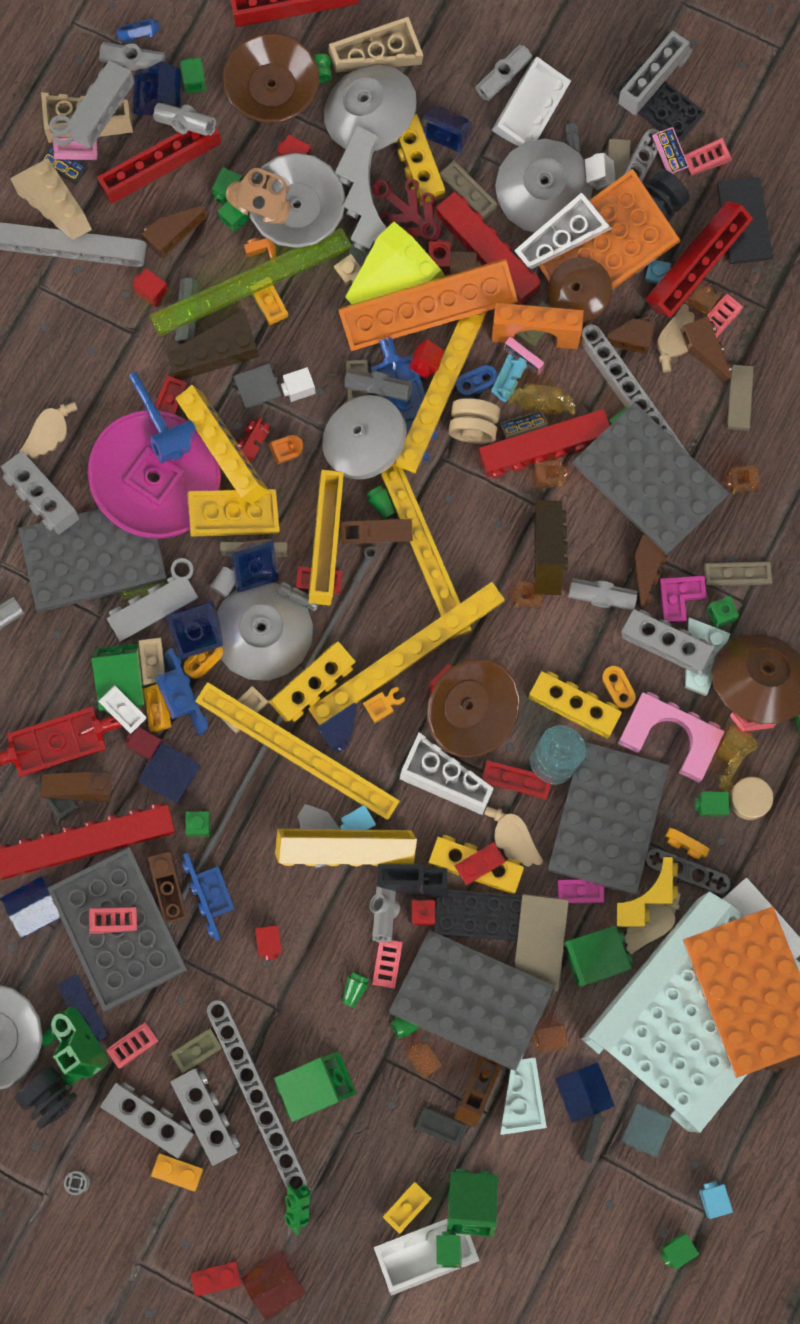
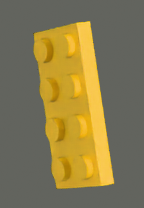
(228, 514)

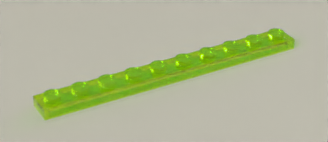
(248, 283)

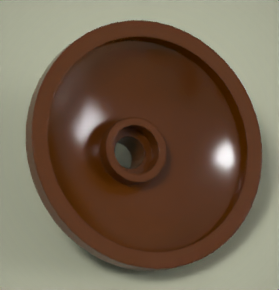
(594, 289)

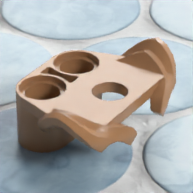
(242, 194)

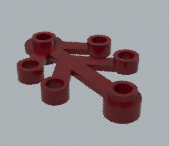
(410, 211)

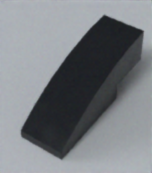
(413, 879)

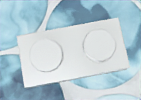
(122, 709)

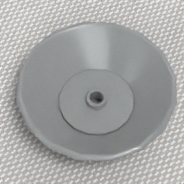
(385, 113)
(520, 187)
(315, 189)
(267, 652)
(19, 1036)

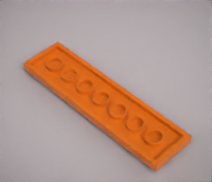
(428, 304)

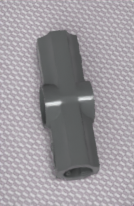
(187, 288)
(378, 384)

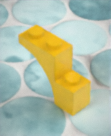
(634, 913)

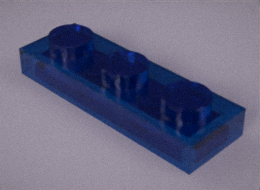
(76, 996)

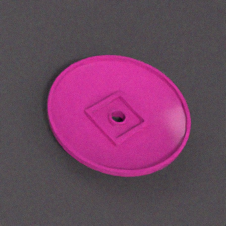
(121, 484)

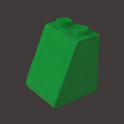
(119, 667)
(597, 956)
(315, 1086)
(472, 1203)

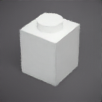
(600, 171)
(298, 384)

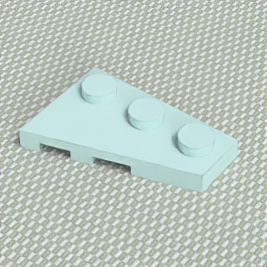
(718, 639)
(523, 1100)

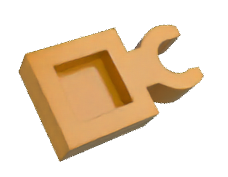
(380, 706)

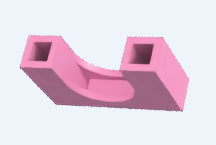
(703, 736)

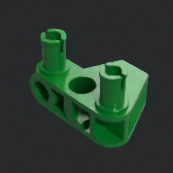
(79, 1050)

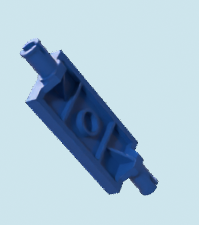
(398, 368)

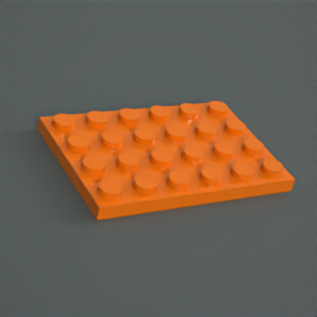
(636, 237)
(750, 989)

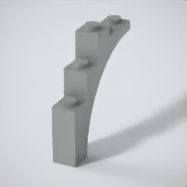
(355, 170)

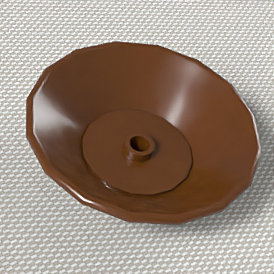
(266, 61)
(750, 690)
(486, 719)

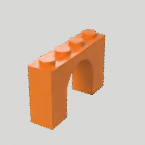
(563, 323)

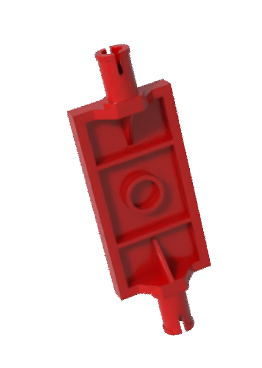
(57, 741)

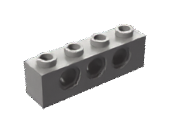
(22, 467)
(695, 662)
(183, 1086)
(115, 1106)

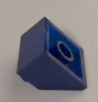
(156, 85)
(446, 128)
(196, 629)

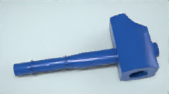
(168, 442)

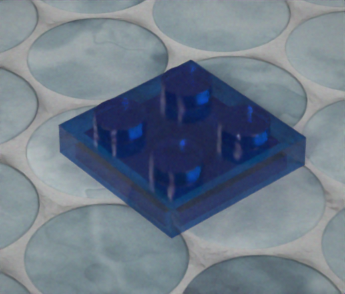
(169, 773)

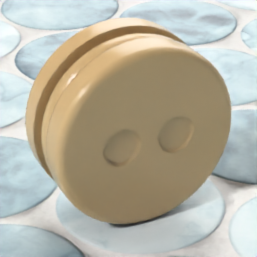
(751, 798)

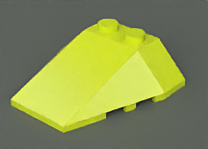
(392, 265)

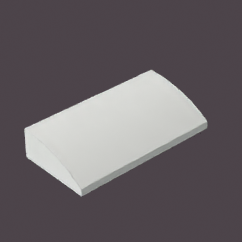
(531, 103)
(749, 901)
(412, 1257)

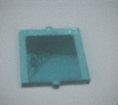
(646, 1130)

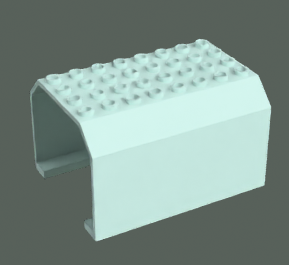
(665, 1028)

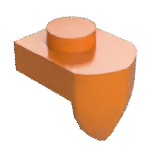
(256, 246)
(286, 448)

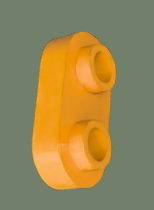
(202, 660)
(618, 688)
(694, 848)

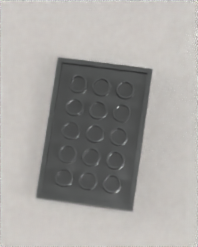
(650, 478)
(87, 561)
(608, 819)
(117, 962)
(472, 1000)

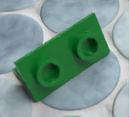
(297, 1207)

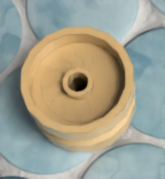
(474, 421)

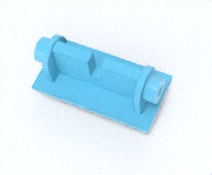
(506, 380)

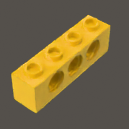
(425, 168)
(335, 655)
(602, 726)
(446, 844)

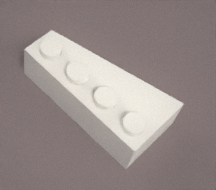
(566, 230)
(444, 776)

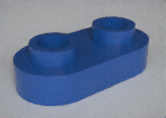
(142, 28)
(475, 381)

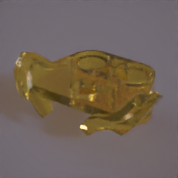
(542, 398)
(733, 750)

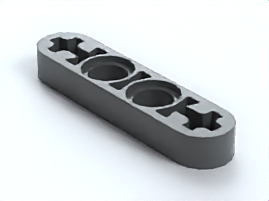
(688, 868)

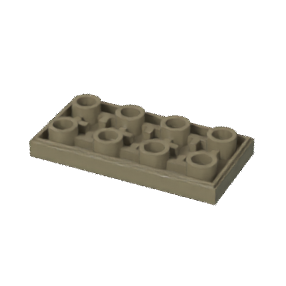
(542, 937)

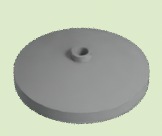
(364, 437)

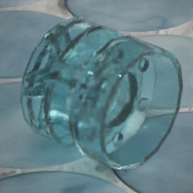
(556, 765)

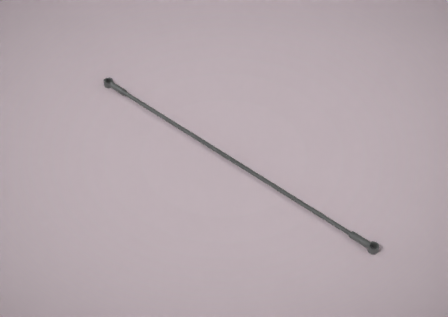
(355, 580)

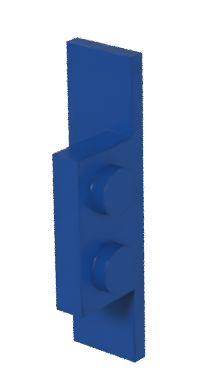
(178, 694)
(212, 893)

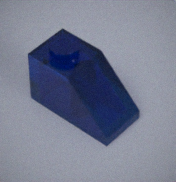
(339, 729)

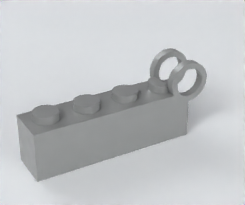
(671, 53)
(96, 108)
(155, 606)

